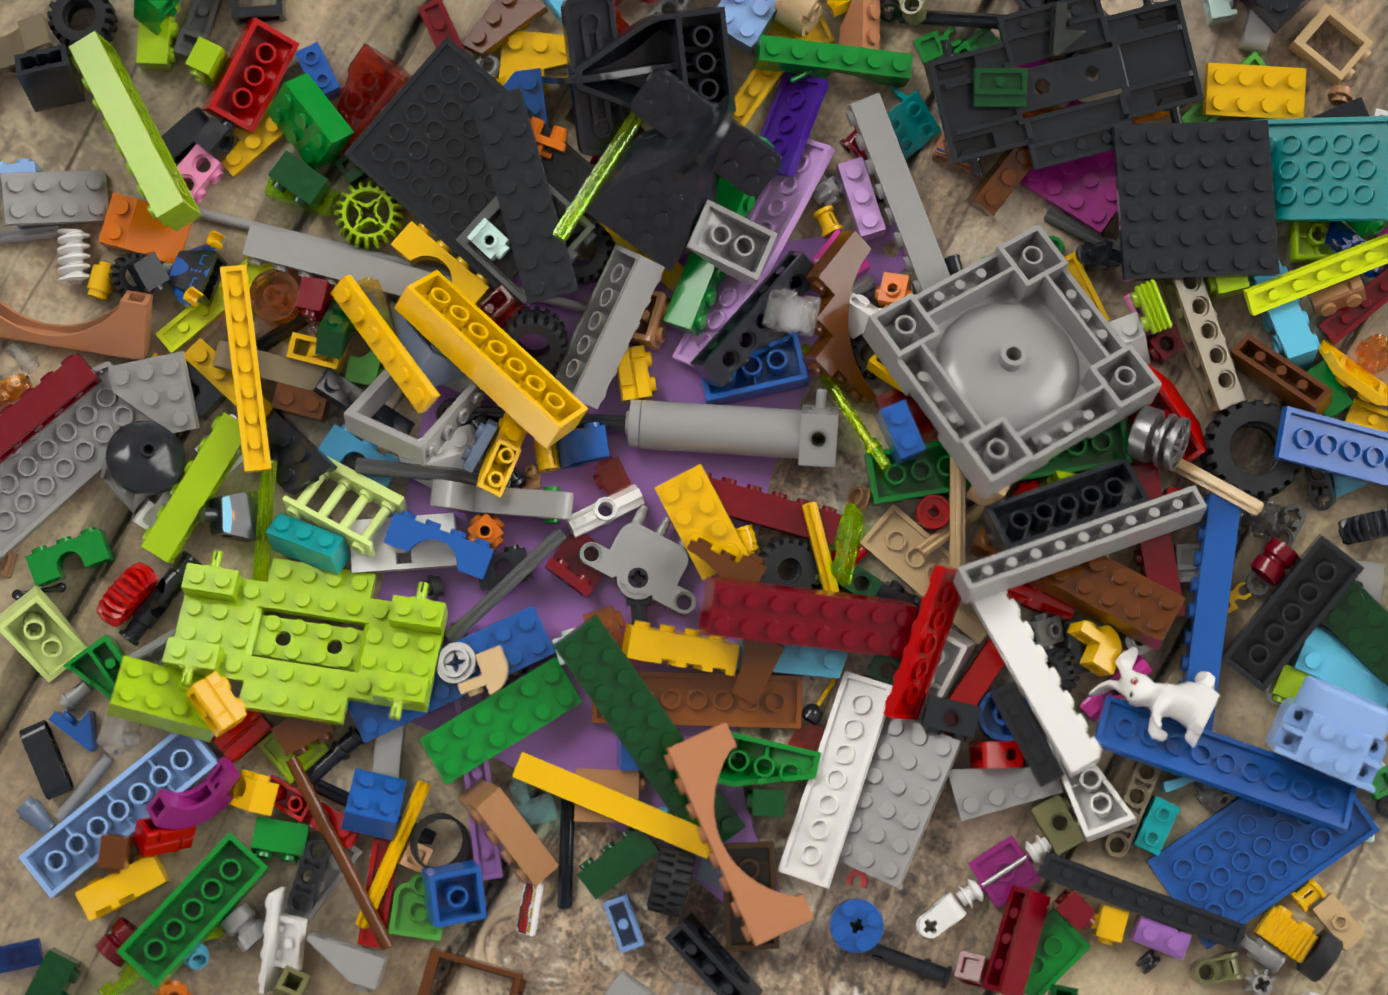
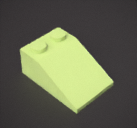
(41, 633)

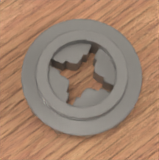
(448, 657)

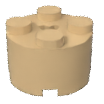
(799, 14)

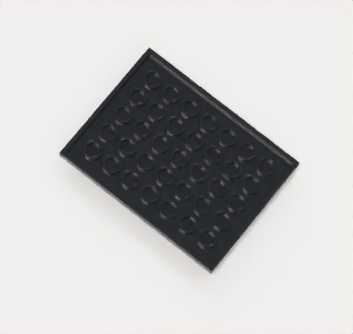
(433, 159)

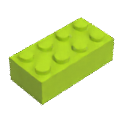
(154, 698)

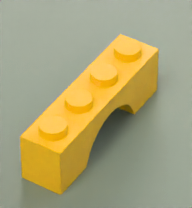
(417, 246)

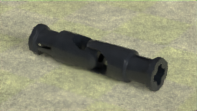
(163, 594)

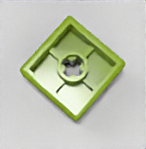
(1305, 247)
(1152, 307)

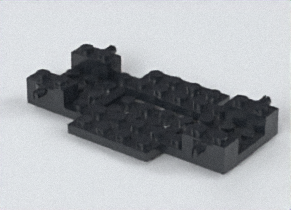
(1146, 59)

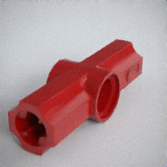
(1040, 601)

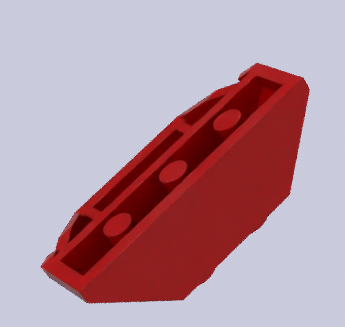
(1171, 402)

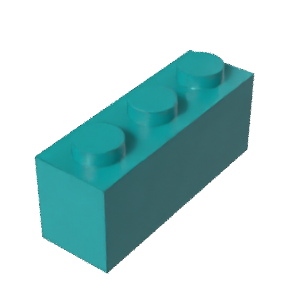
(308, 543)

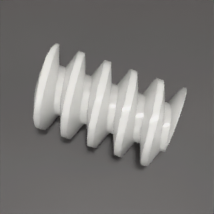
(72, 256)

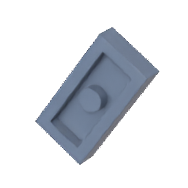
(483, 434)

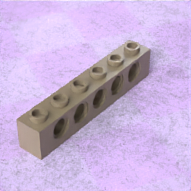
(1199, 347)

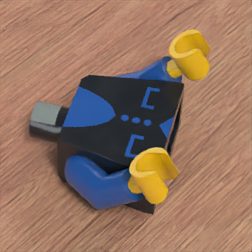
(197, 272)

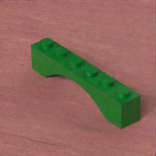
(875, 65)

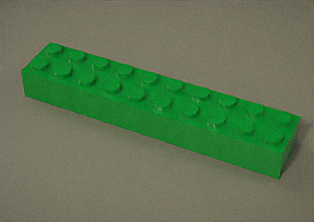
(931, 471)

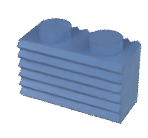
(624, 923)

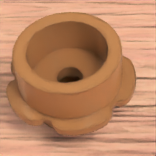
(1340, 95)
(860, 497)

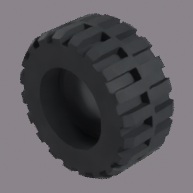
(1218, 457)

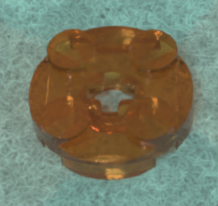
(13, 387)

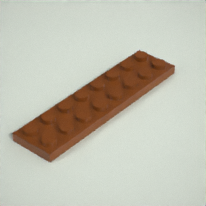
(709, 700)

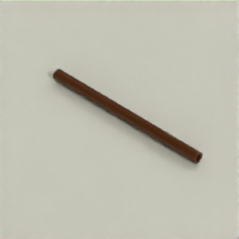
(339, 853)

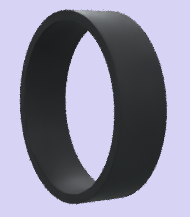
(421, 825)

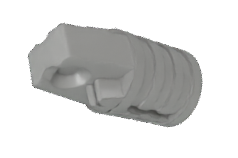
(1263, 952)

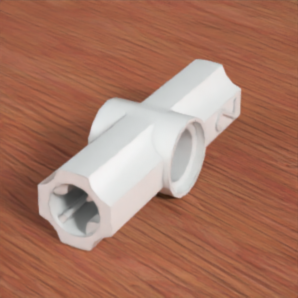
(619, 503)

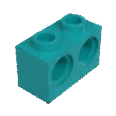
(1155, 825)

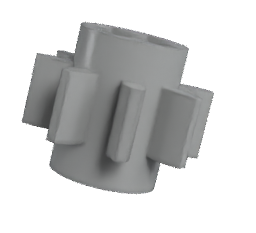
(828, 190)
(1252, 980)

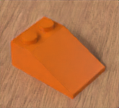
(132, 229)

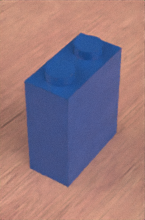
(900, 432)

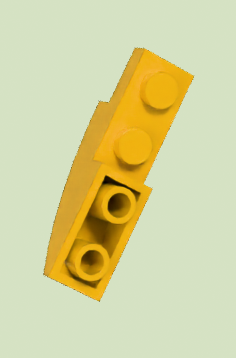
(501, 456)

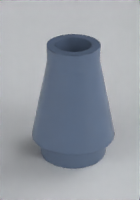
(35, 815)

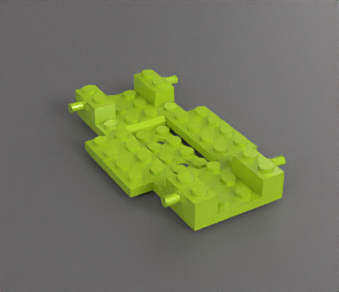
(226, 628)

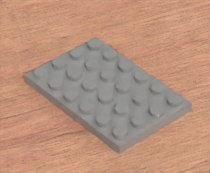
(897, 799)

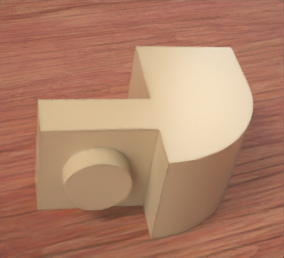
(494, 673)

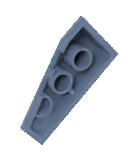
(428, 357)

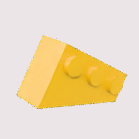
(118, 890)

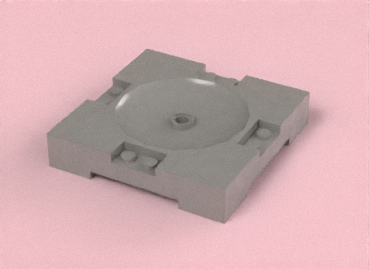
(1001, 413)

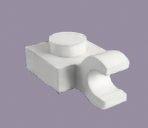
(147, 514)

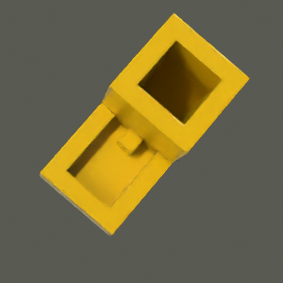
(1101, 649)

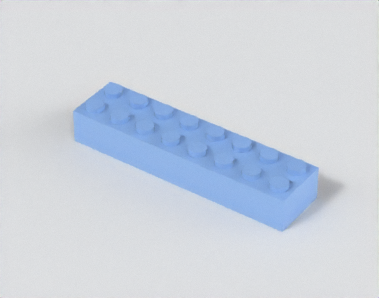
(74, 844)

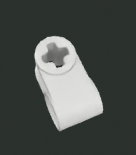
(944, 914)

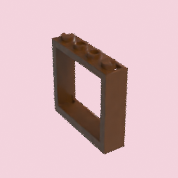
(437, 954)

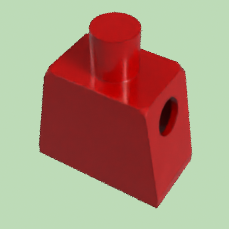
(995, 755)

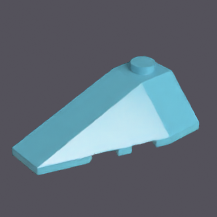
(1332, 661)

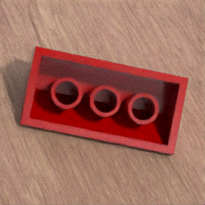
(251, 75)

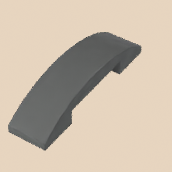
(198, 23)

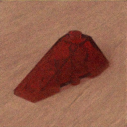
(368, 89)

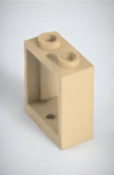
(1319, 63)

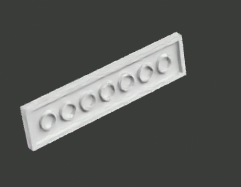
(841, 772)

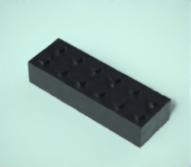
(1062, 505)
(1291, 612)

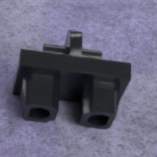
(1098, 256)

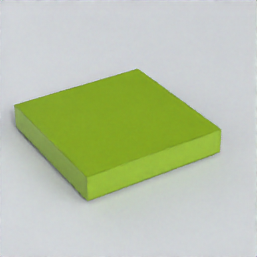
(275, 753)

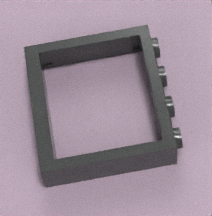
(491, 211)

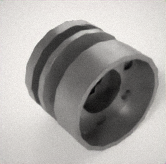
(1159, 438)

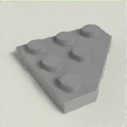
(158, 389)

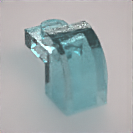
(536, 809)

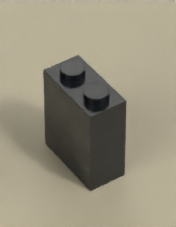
(49, 78)

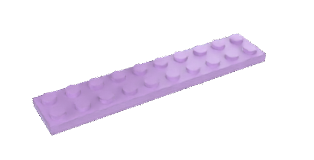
(777, 210)

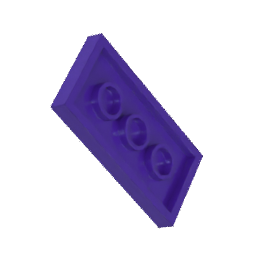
(792, 118)

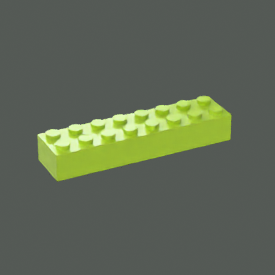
(134, 132)

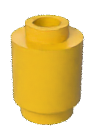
(99, 281)

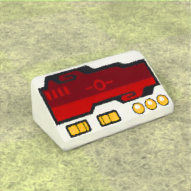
(529, 909)

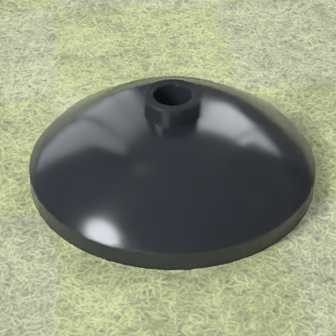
(141, 471)

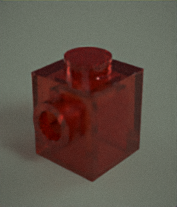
(611, 476)

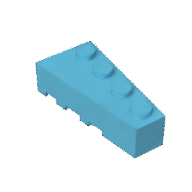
(1289, 329)
(806, 661)

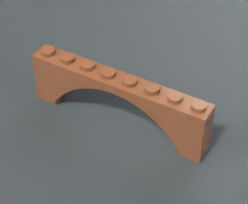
(118, 333)
(760, 908)

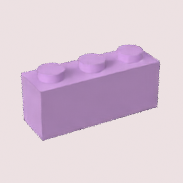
(860, 199)

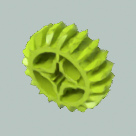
(361, 223)

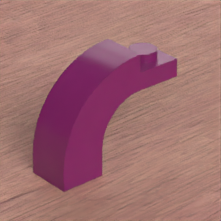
(197, 805)

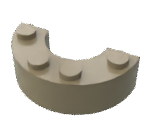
(29, 36)

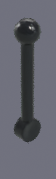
(60, 587)

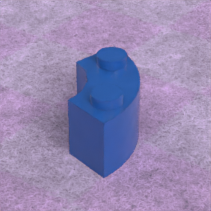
(583, 446)

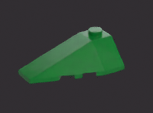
(765, 762)

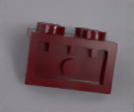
(568, 568)

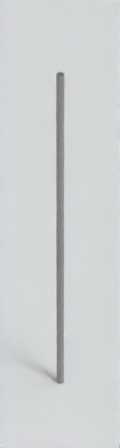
(245, 224)

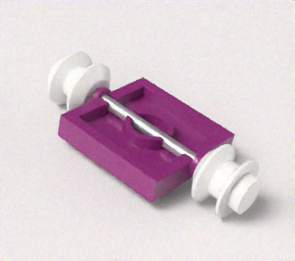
(1002, 867)

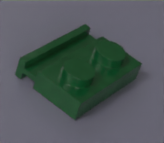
(1000, 87)

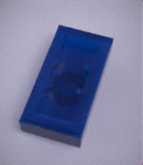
(20, 955)

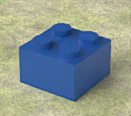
(373, 804)
(454, 893)

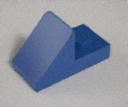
(84, 732)

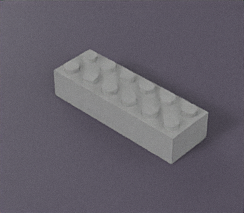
(608, 325)

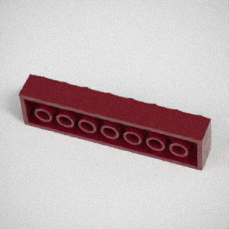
(806, 617)

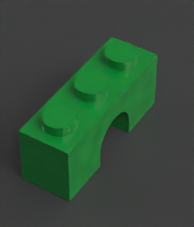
(47, 563)

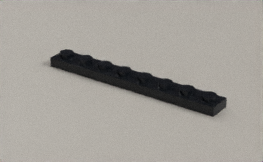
(1141, 900)

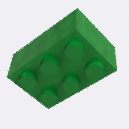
(310, 121)

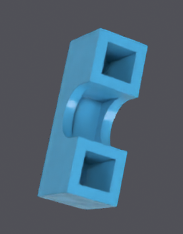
(342, 445)

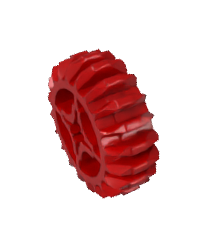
(127, 594)

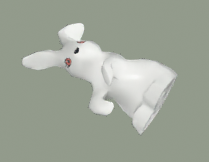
(1185, 702)

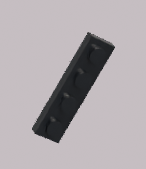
(344, 393)
(1026, 734)

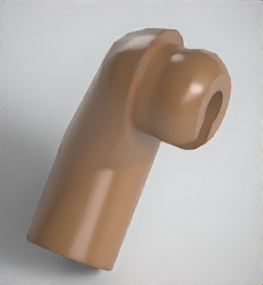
(533, 478)

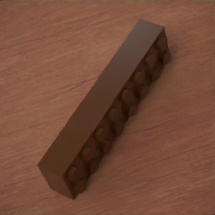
(1108, 595)

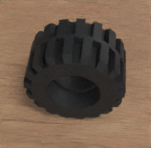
(64, 10)
(604, 246)
(544, 324)
(671, 881)

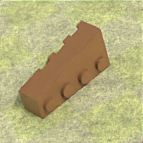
(508, 831)

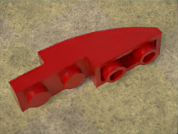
(293, 803)

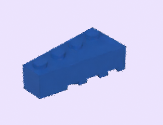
(769, 371)

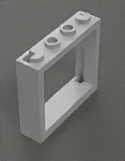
(359, 420)

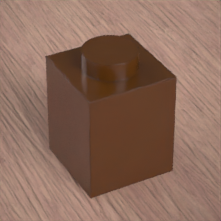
(114, 852)

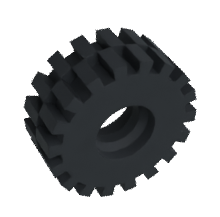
(788, 549)

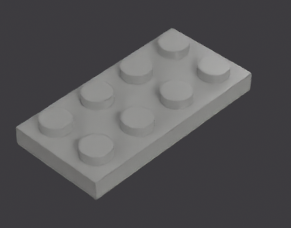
(53, 197)

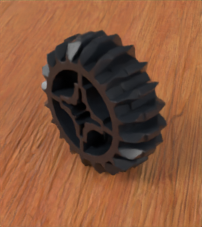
(1364, 527)

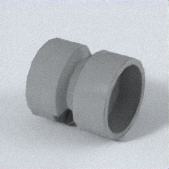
(244, 927)

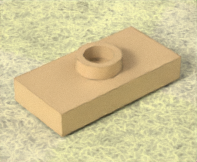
(1338, 921)

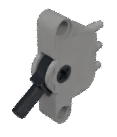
(653, 557)

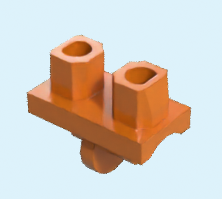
(556, 141)

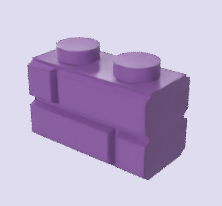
(1159, 937)

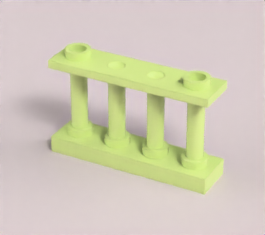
(368, 492)

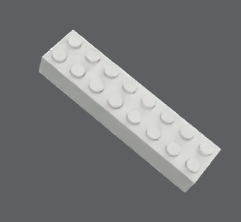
(1038, 682)

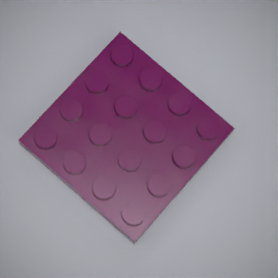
(1079, 187)

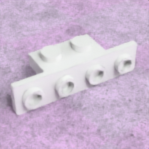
(282, 940)

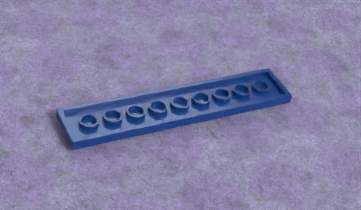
(1227, 765)

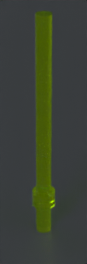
(871, 444)

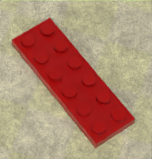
(924, 646)

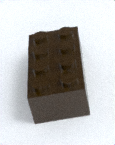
(757, 862)

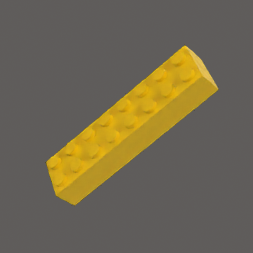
(491, 358)

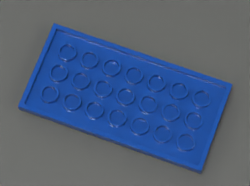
(1252, 858)

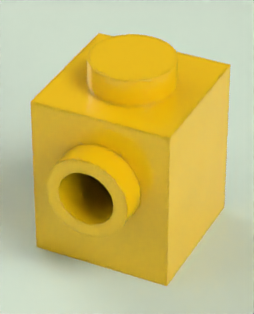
(1109, 924)

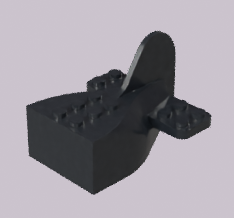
(611, 67)
(677, 166)

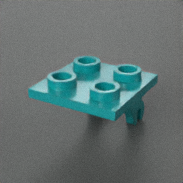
(912, 122)

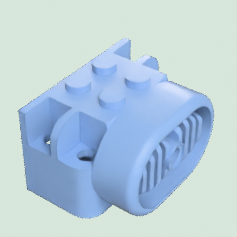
(1332, 732)

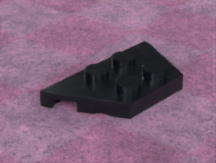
(296, 456)

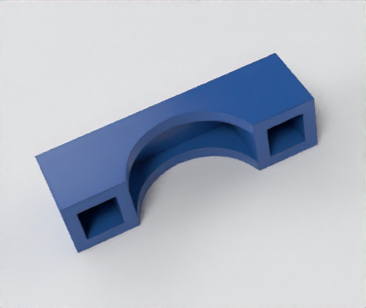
(407, 532)

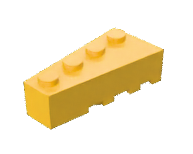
(679, 647)

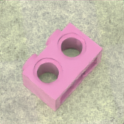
(202, 181)

